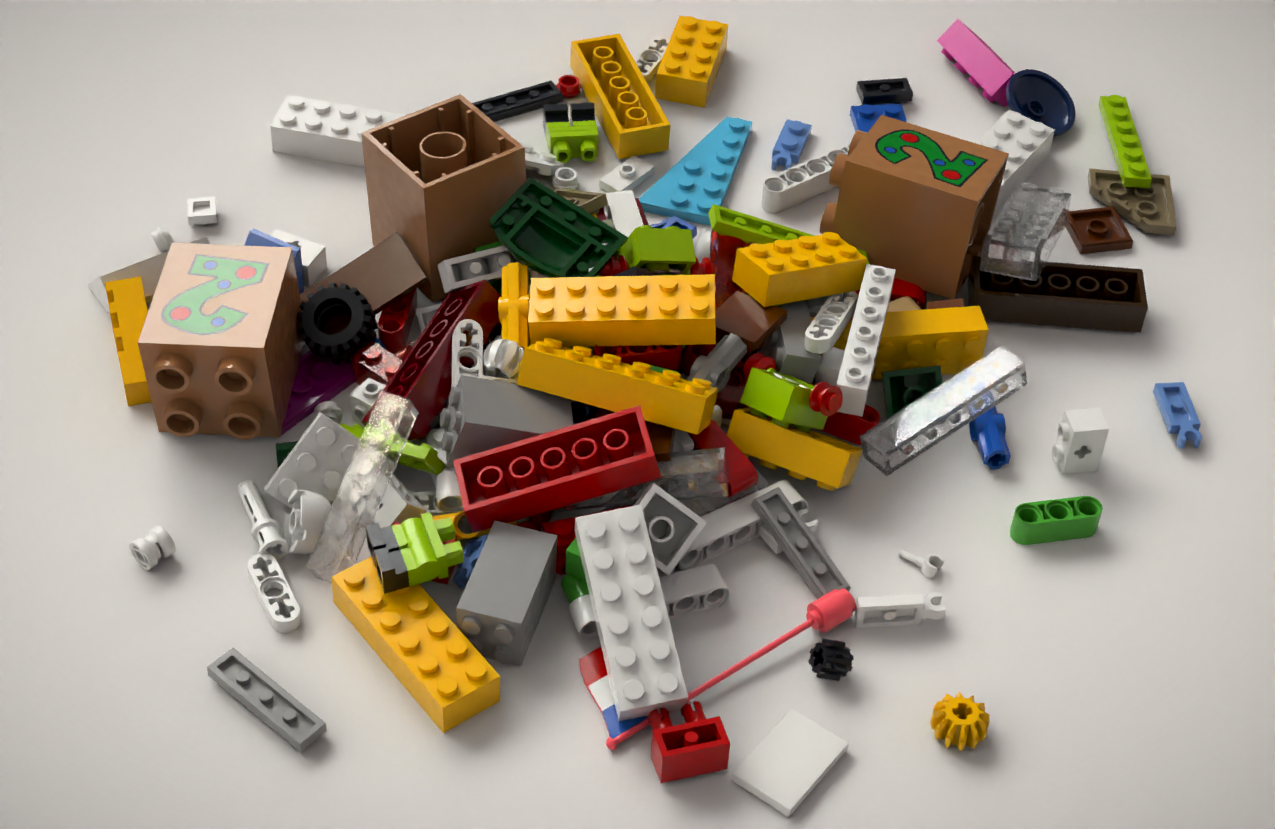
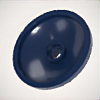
(1041, 99)

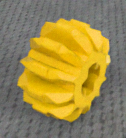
(960, 721)

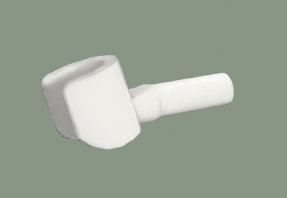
(928, 566)

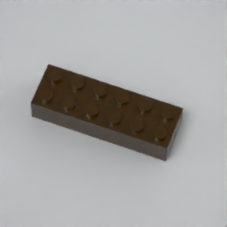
(1063, 296)

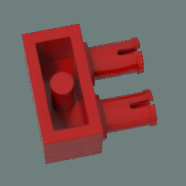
(687, 748)

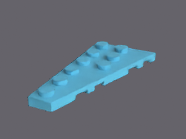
(701, 175)

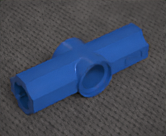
(989, 433)

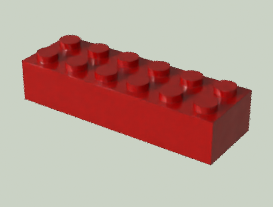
(556, 469)

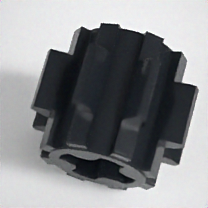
(830, 659)

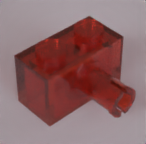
(377, 362)

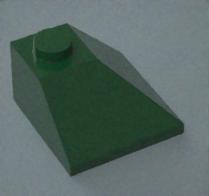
(908, 385)

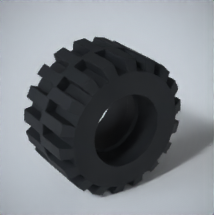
(321, 308)

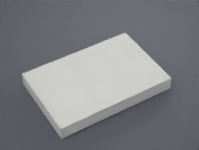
(789, 762)

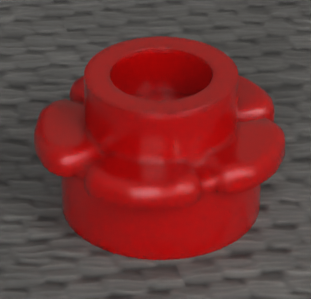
(569, 86)

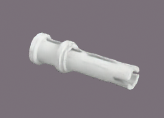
(265, 529)

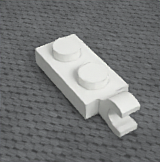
(897, 609)

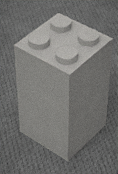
(497, 413)
(508, 591)

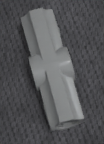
(719, 362)

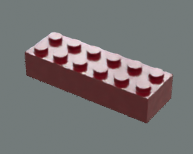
(427, 368)

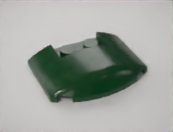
(554, 233)

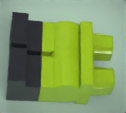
(574, 138)
(413, 551)

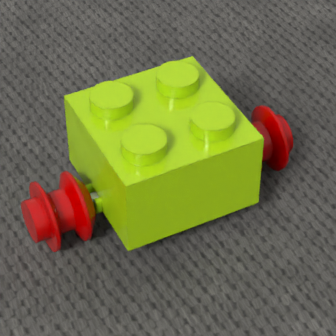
(660, 251)
(787, 397)

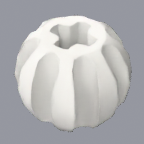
(502, 359)

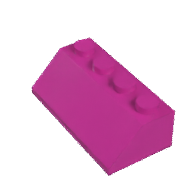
(978, 60)

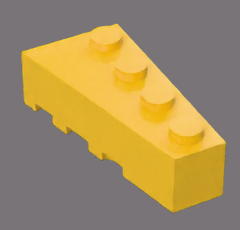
(128, 316)

